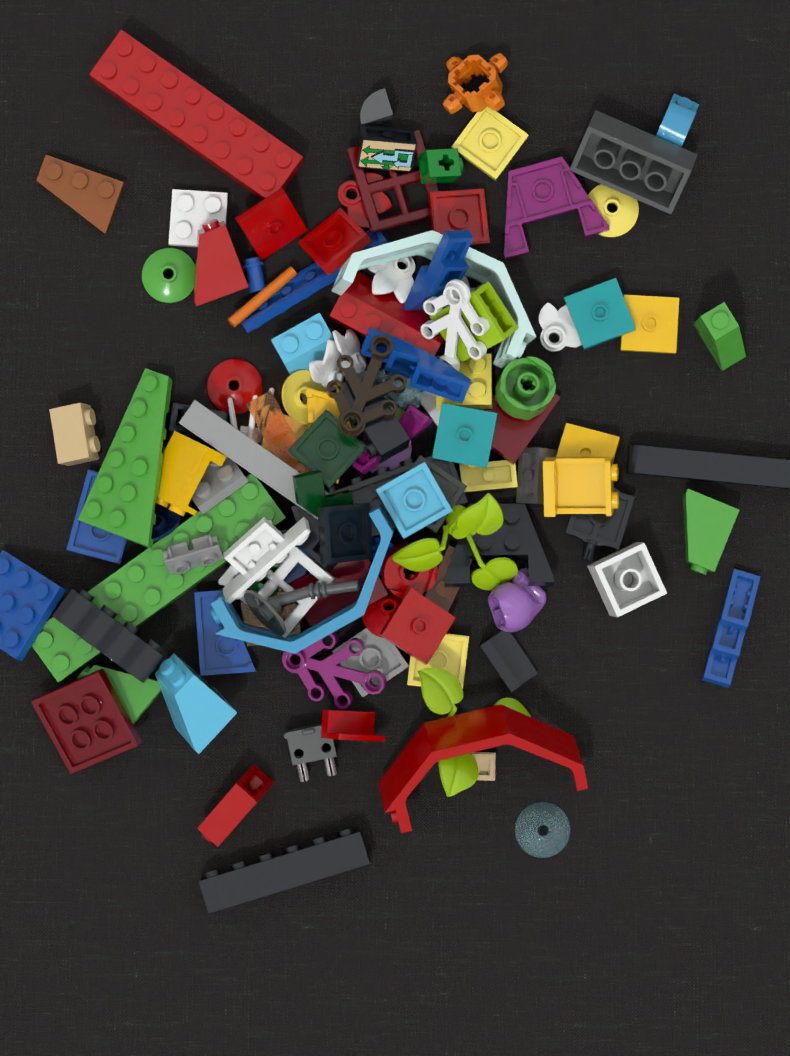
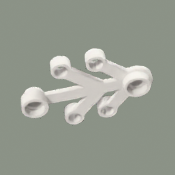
(458, 297)

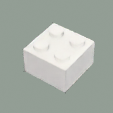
(627, 579)

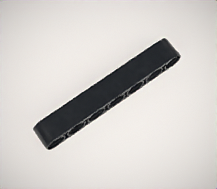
(708, 467)

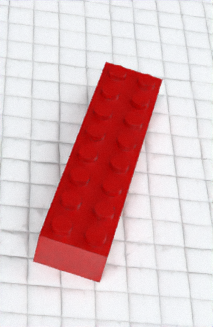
(195, 117)

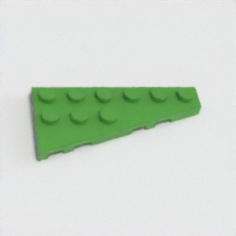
(130, 476)

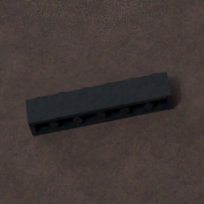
(284, 871)

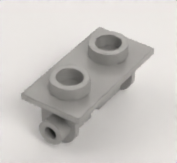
(205, 552)

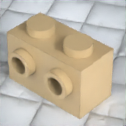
(74, 434)

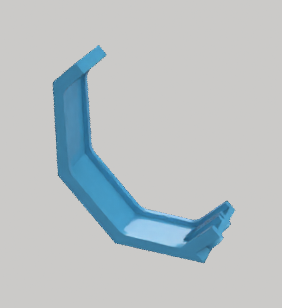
(237, 629)

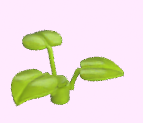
(481, 518)
(441, 693)

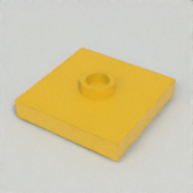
(654, 323)
(586, 443)

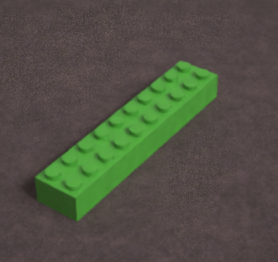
(145, 584)

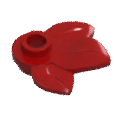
(355, 206)

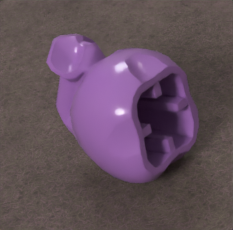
(516, 603)

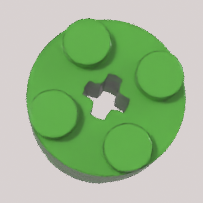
(517, 401)

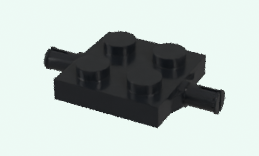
(599, 529)

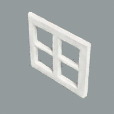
(277, 579)

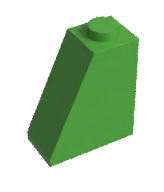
(721, 336)
(706, 530)
(132, 693)

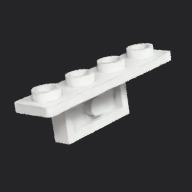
(259, 552)

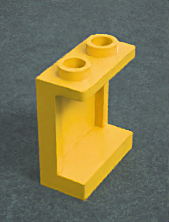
(182, 470)
(579, 485)

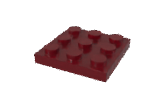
(86, 721)

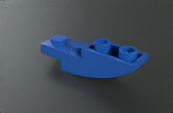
(445, 266)

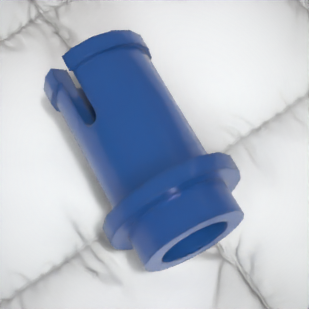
(254, 274)

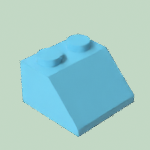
(303, 343)

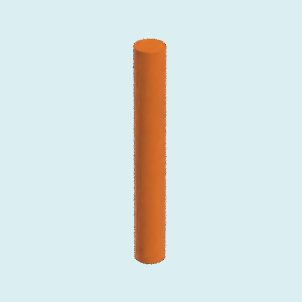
(262, 296)

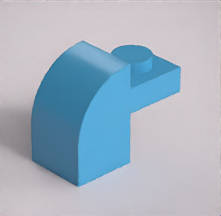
(677, 120)

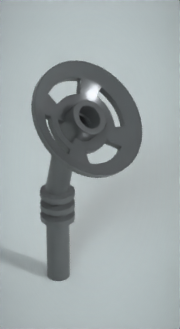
(269, 608)

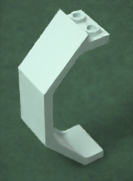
(481, 269)

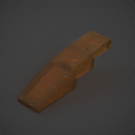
(275, 429)

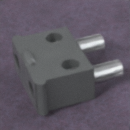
(310, 742)

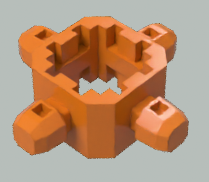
(461, 73)

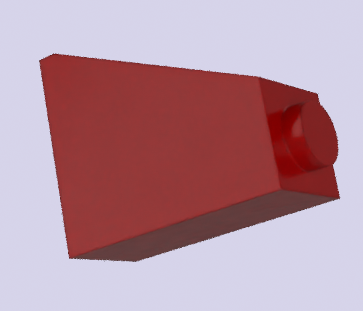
(216, 264)
(235, 805)

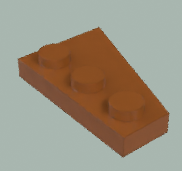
(83, 190)

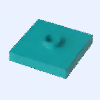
(599, 313)
(464, 435)

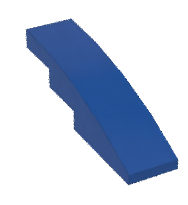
(421, 367)
(731, 628)

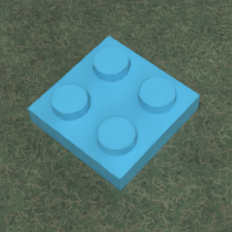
(414, 500)

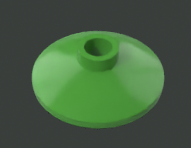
(171, 289)

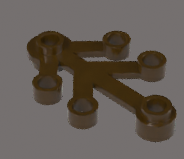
(365, 391)

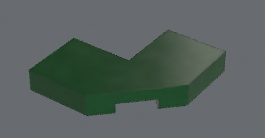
(311, 493)

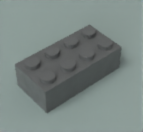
(633, 162)

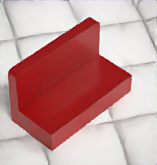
(349, 725)

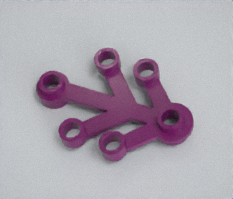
(330, 670)

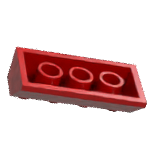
(361, 309)

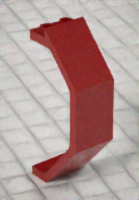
(469, 734)

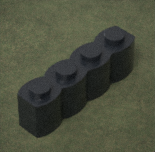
(108, 635)

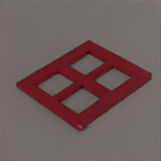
(393, 182)

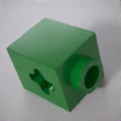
(433, 173)

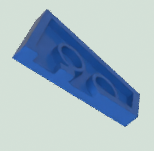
(217, 652)

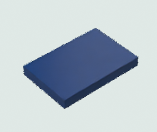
(91, 540)

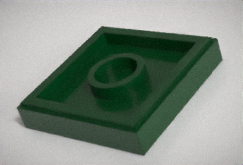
(327, 449)

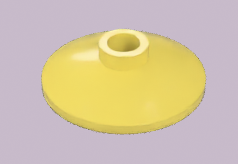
(626, 214)
(292, 389)

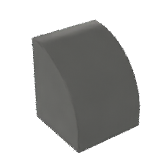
(376, 109)

